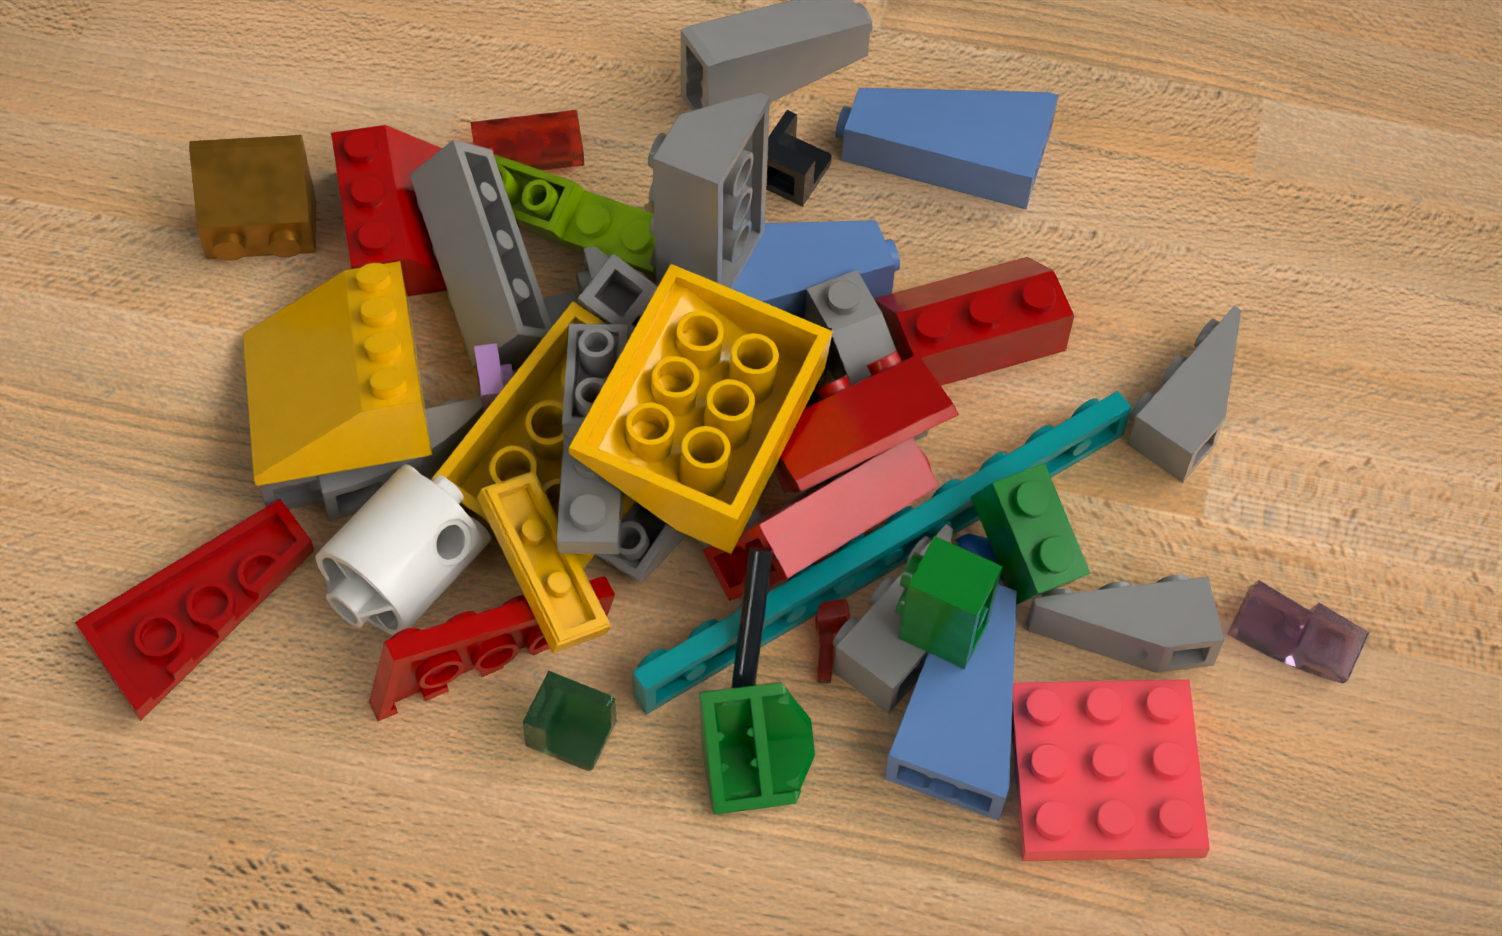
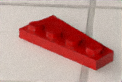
(184, 611)
(468, 641)

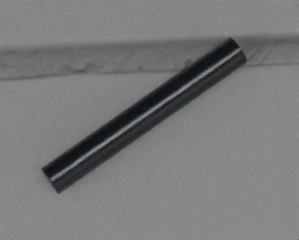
(752, 616)

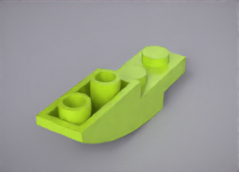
(575, 217)

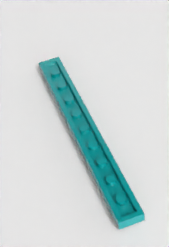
(867, 558)

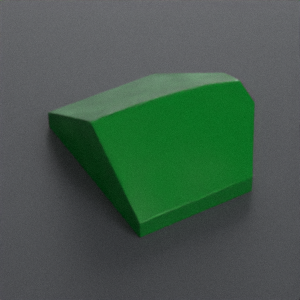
(754, 746)

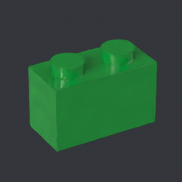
(1030, 533)
(947, 600)

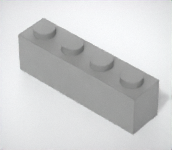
(481, 252)

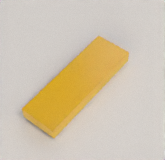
(549, 579)

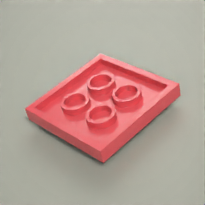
(1107, 770)

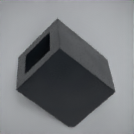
(793, 164)

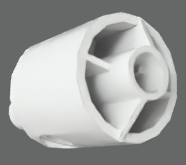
(400, 551)

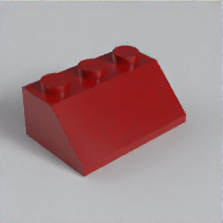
(382, 204)
(980, 319)
(862, 420)

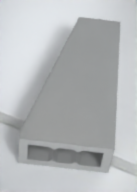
(771, 49)

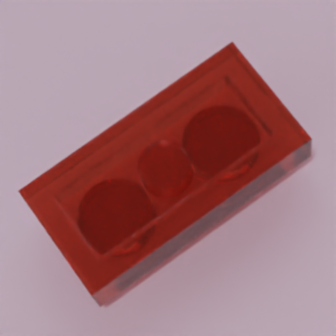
(534, 140)

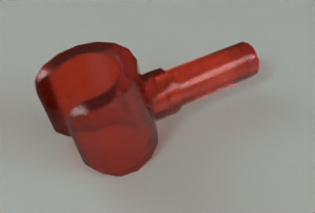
(828, 621)

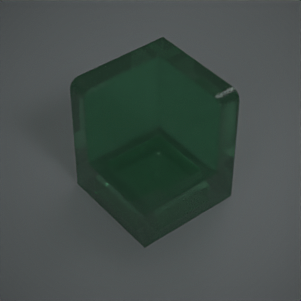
(569, 721)

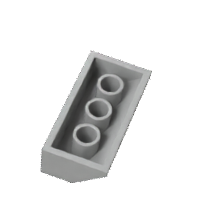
(710, 189)

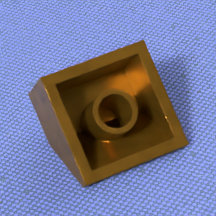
(253, 197)

